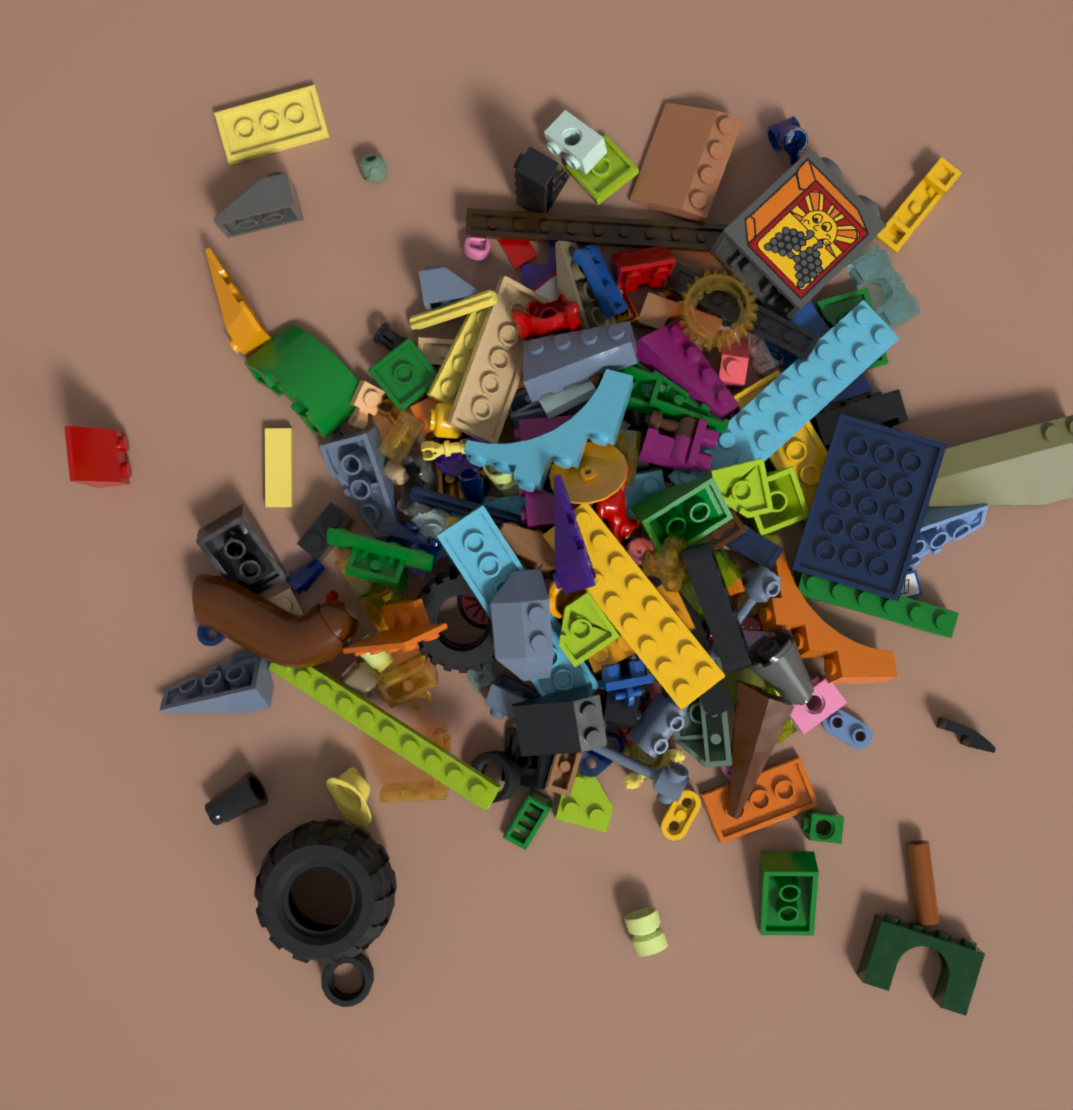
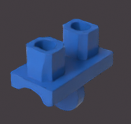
(613, 680)

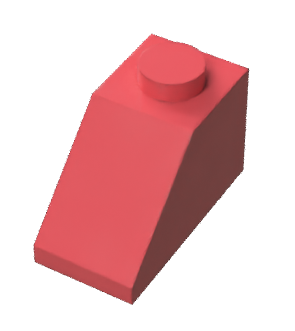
(733, 364)

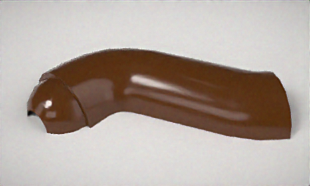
(269, 629)

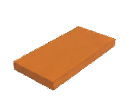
(777, 795)

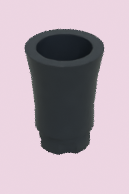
(237, 799)

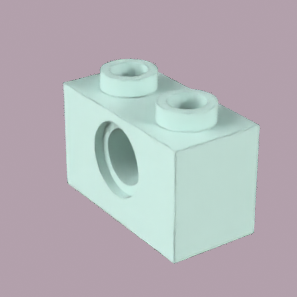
(570, 130)

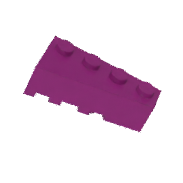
(685, 365)

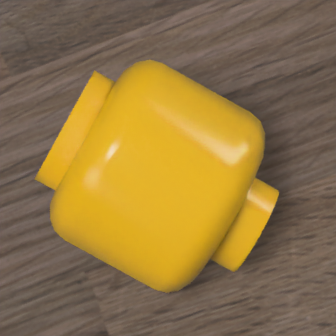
(438, 419)

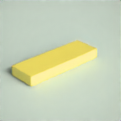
(278, 467)

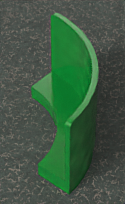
(307, 375)

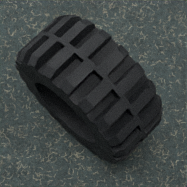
(441, 650)

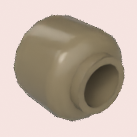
(361, 678)

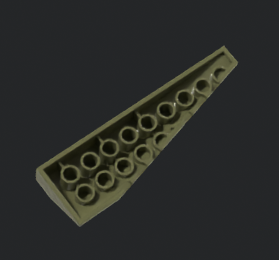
(1009, 468)

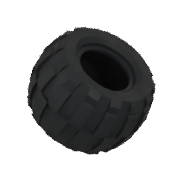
(353, 856)

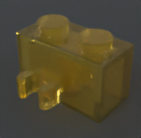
(409, 681)

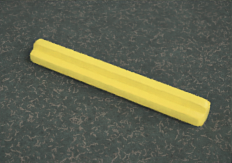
(453, 310)

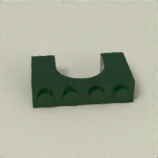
(892, 938)

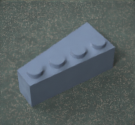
(576, 357)

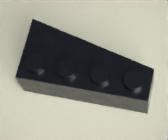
(538, 181)

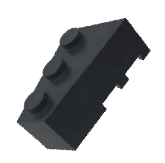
(878, 408)

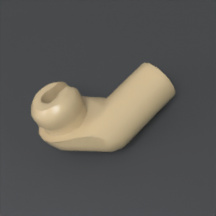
(396, 472)

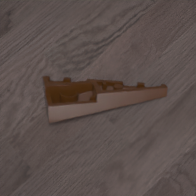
(756, 729)

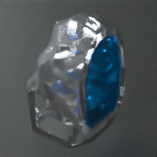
(765, 357)

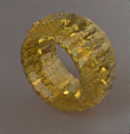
(708, 284)

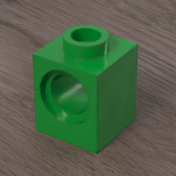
(833, 830)

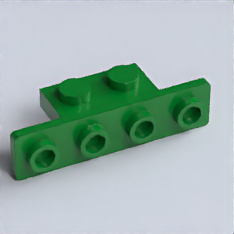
(377, 559)

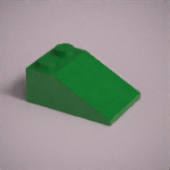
(682, 511)
(788, 892)

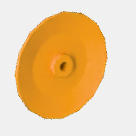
(597, 477)

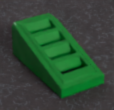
(539, 800)

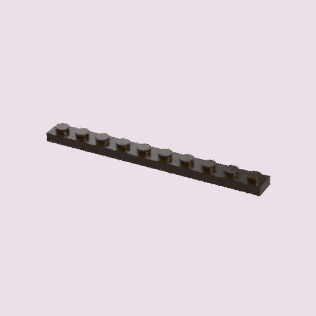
(591, 230)

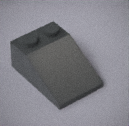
(263, 206)

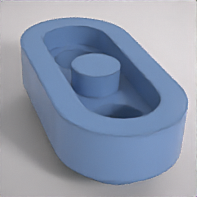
(847, 729)

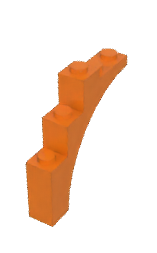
(843, 659)

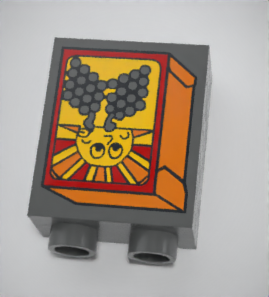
(798, 235)

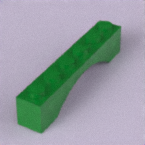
(905, 612)

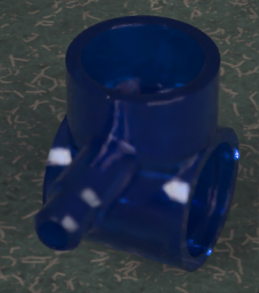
(788, 137)

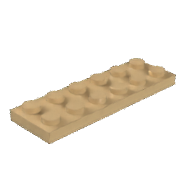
(493, 367)

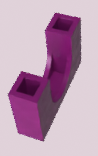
(539, 504)

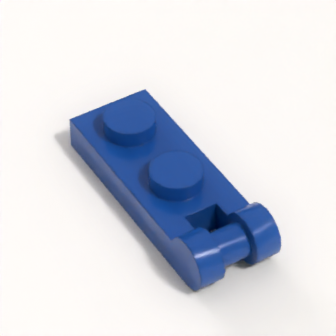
(600, 280)

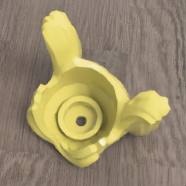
(633, 779)

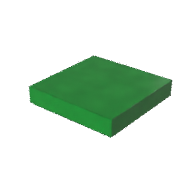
(404, 374)

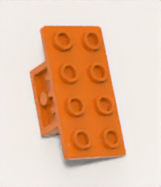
(406, 625)

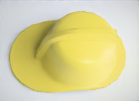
(351, 794)

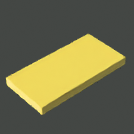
(271, 124)

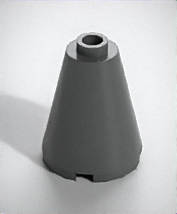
(782, 667)

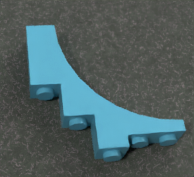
(564, 445)

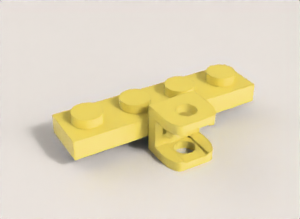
(454, 366)

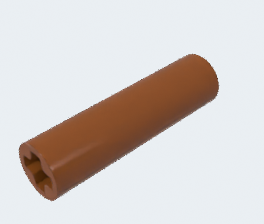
(923, 882)

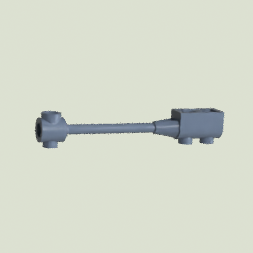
(662, 714)
(667, 781)

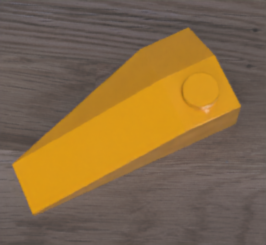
(239, 318)

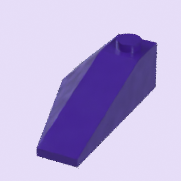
(572, 559)

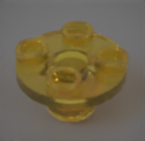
(667, 563)

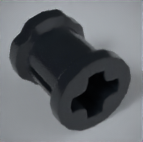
(384, 332)

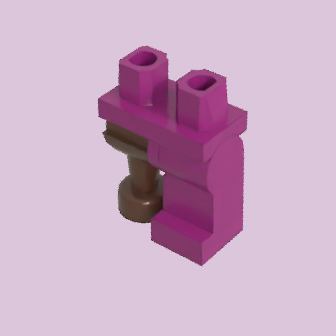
(683, 448)

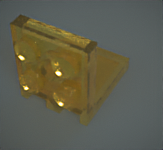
(420, 790)

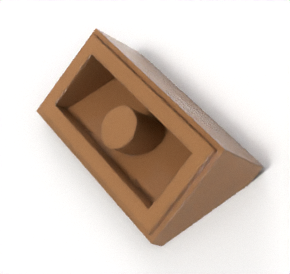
(563, 773)

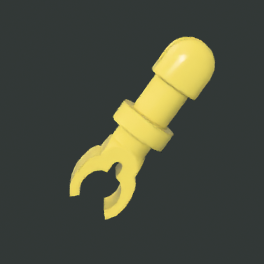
(439, 449)

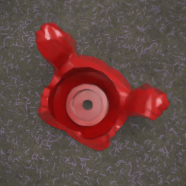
(547, 318)

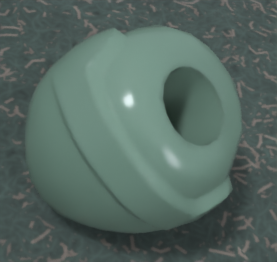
(373, 168)

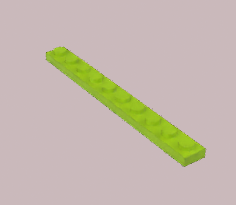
(392, 733)

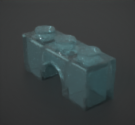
(876, 269)

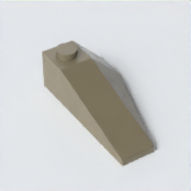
(574, 285)

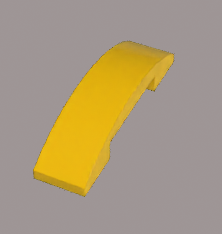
(918, 205)

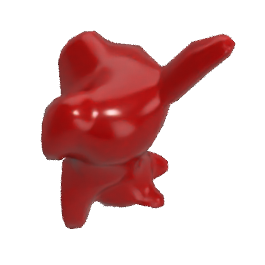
(614, 512)

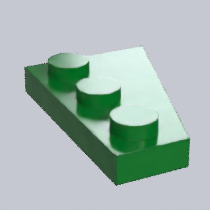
(837, 307)

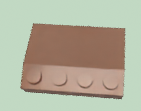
(686, 161)

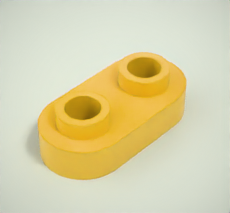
(681, 814)

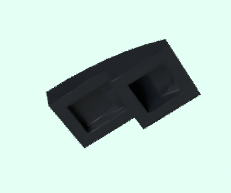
(969, 737)

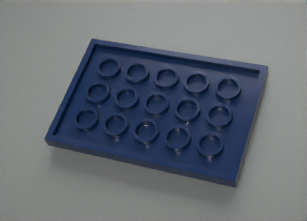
(869, 507)

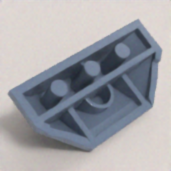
(523, 625)

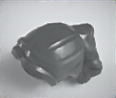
(420, 474)

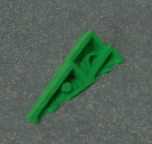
(657, 392)

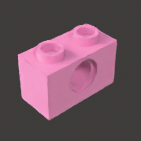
(828, 702)

